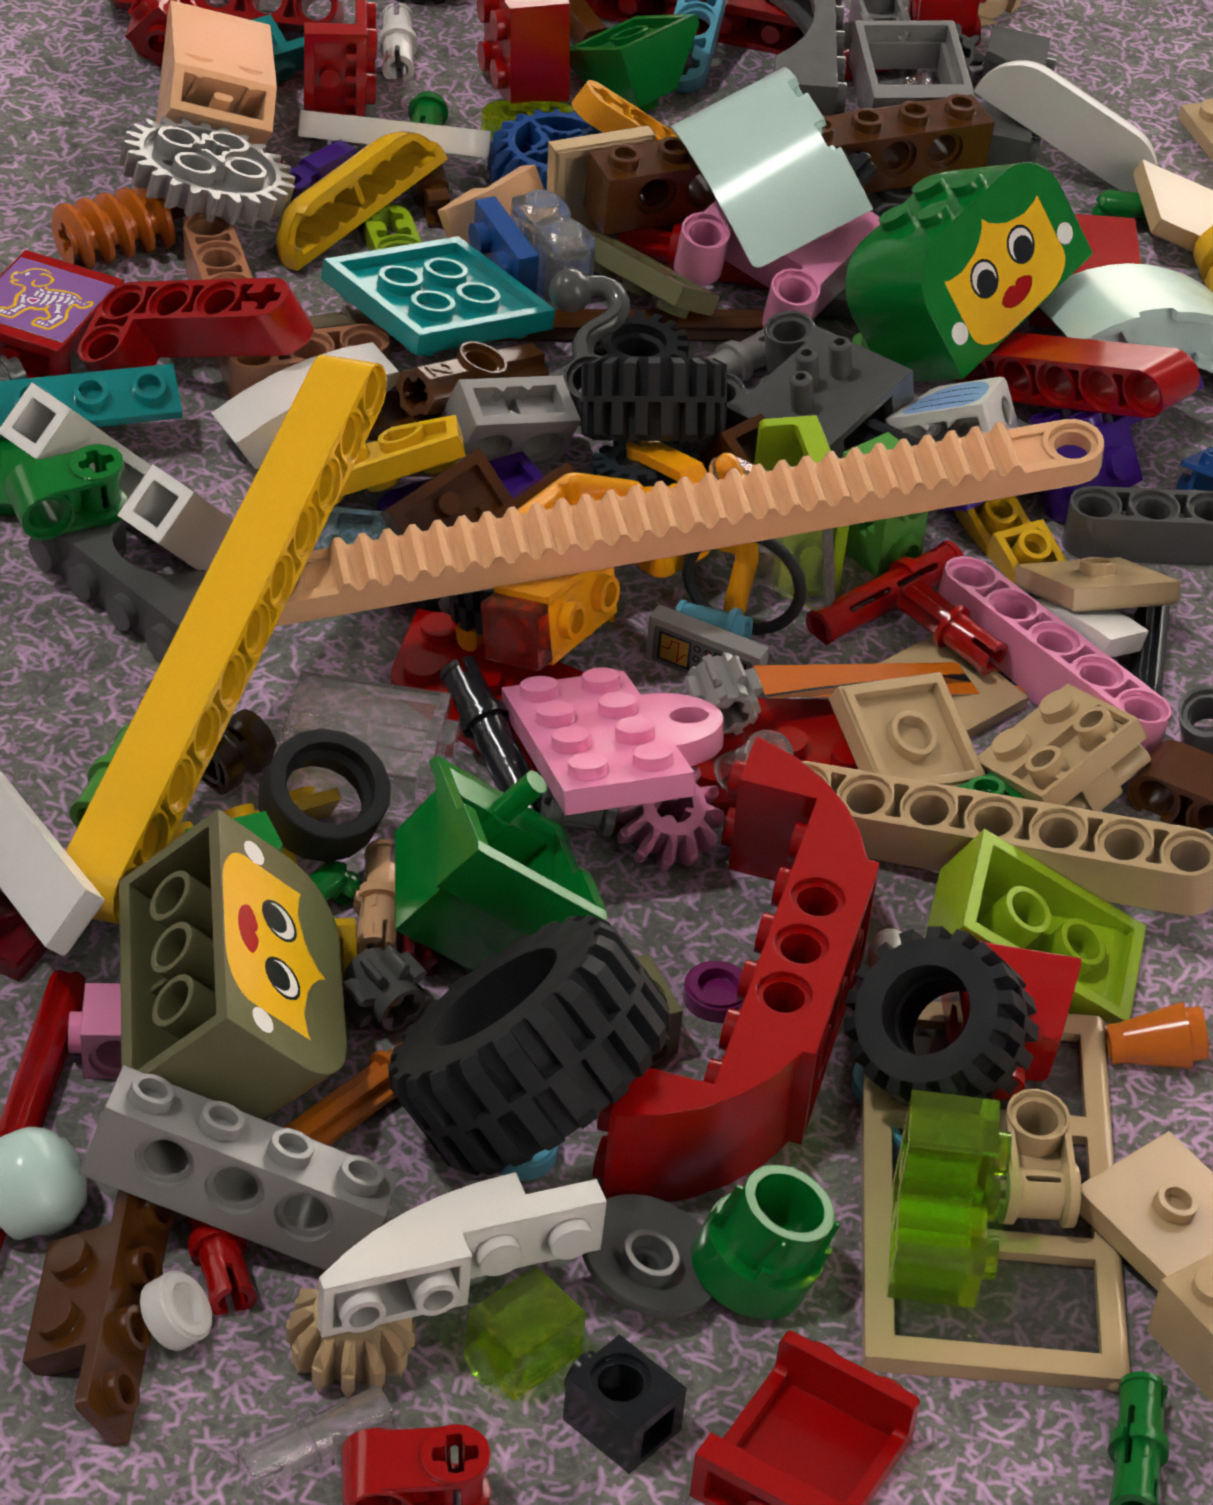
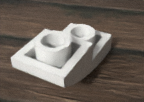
(1105, 629)

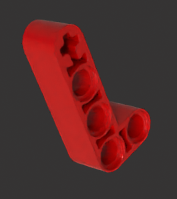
(193, 319)

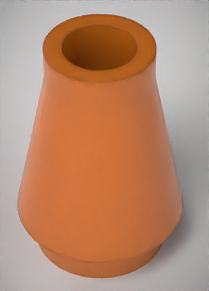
(1163, 1038)

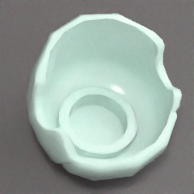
(39, 1183)

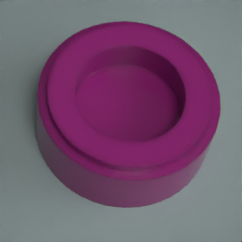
(712, 990)

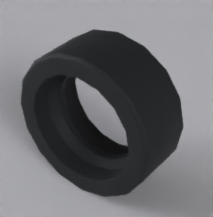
(345, 757)

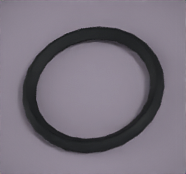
(794, 569)

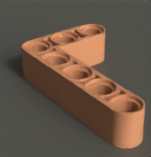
(216, 253)

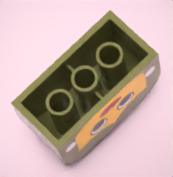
(230, 970)

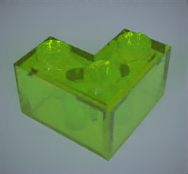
(945, 1198)

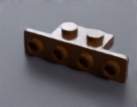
(461, 490)
(92, 1312)

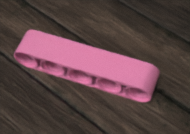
(1046, 650)

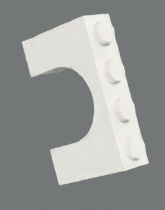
(155, 500)

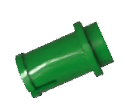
(428, 108)

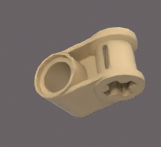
(1042, 1166)

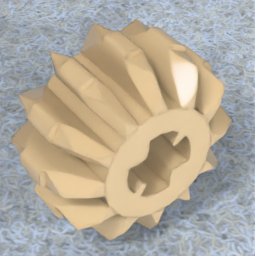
(347, 1355)

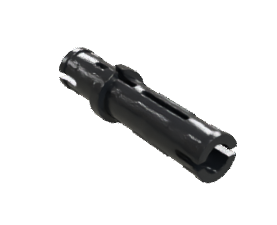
(486, 723)

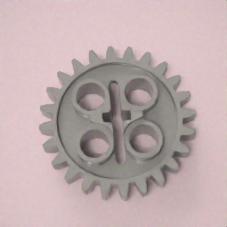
(206, 171)

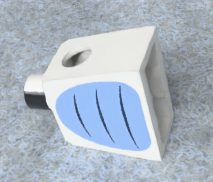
(957, 409)

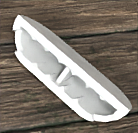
(1068, 120)

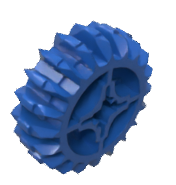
(527, 141)

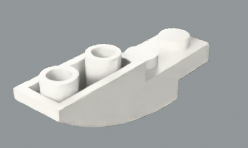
(432, 1251)

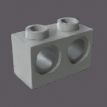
(515, 416)

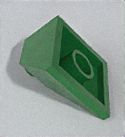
(638, 57)

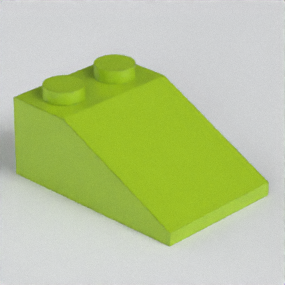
(1024, 904)

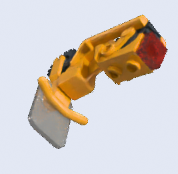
(547, 618)

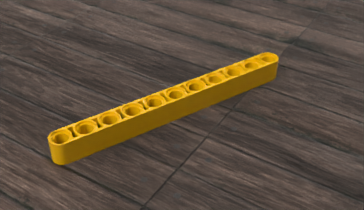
(227, 625)

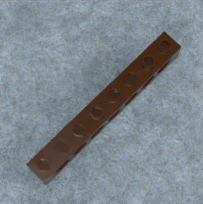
(907, 142)

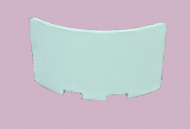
(772, 167)
(1136, 307)

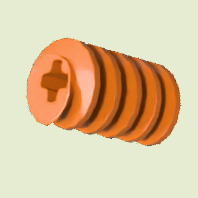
(111, 222)

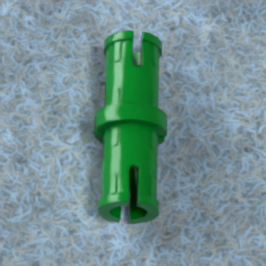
(1138, 1441)

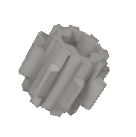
(729, 688)

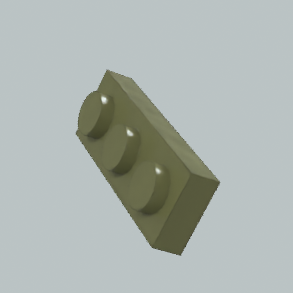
(648, 278)

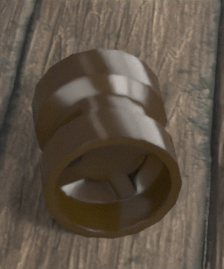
(243, 749)

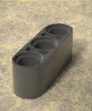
(1141, 525)

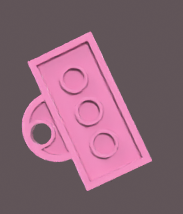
(610, 744)

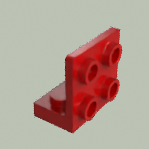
(341, 63)

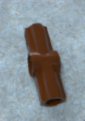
(428, 387)

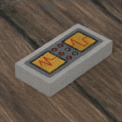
(683, 640)

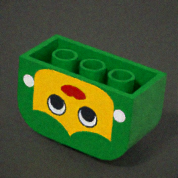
(962, 266)

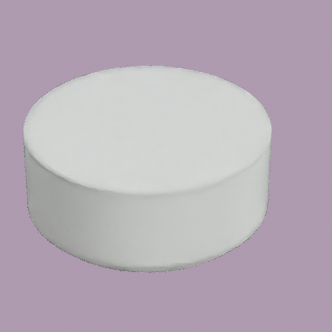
(176, 1310)

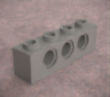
(236, 1170)

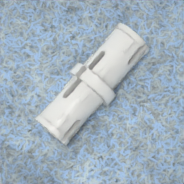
(397, 42)

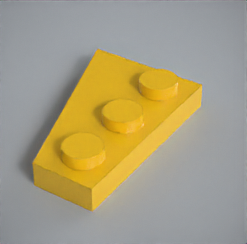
(406, 450)

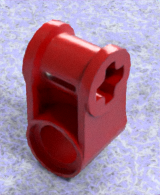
(415, 1466)

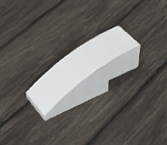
(258, 411)

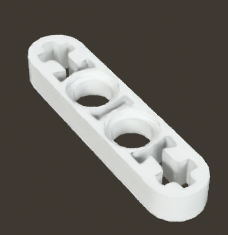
(366, 130)

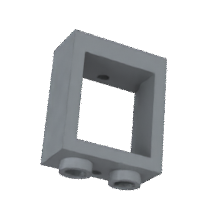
(924, 47)

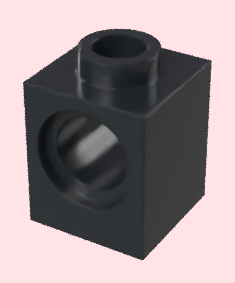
(649, 1406)

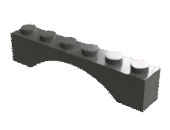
(817, 56)

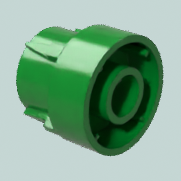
(765, 1243)

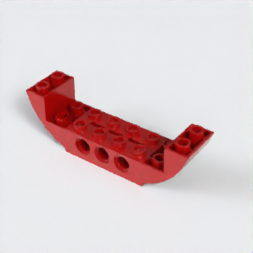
(694, 1136)

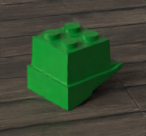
(484, 868)

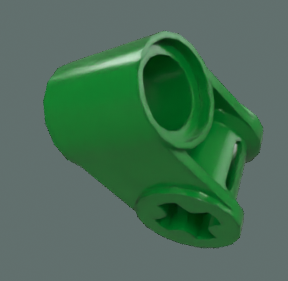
(65, 494)

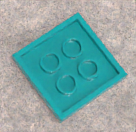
(437, 295)

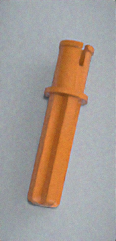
(349, 1103)

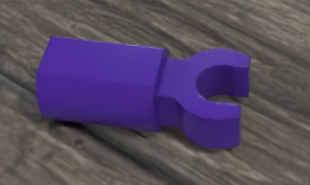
(319, 164)

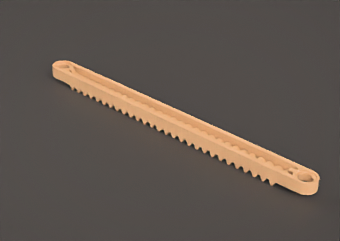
(690, 517)

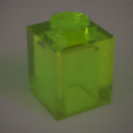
(523, 1333)

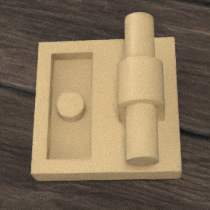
(1069, 751)

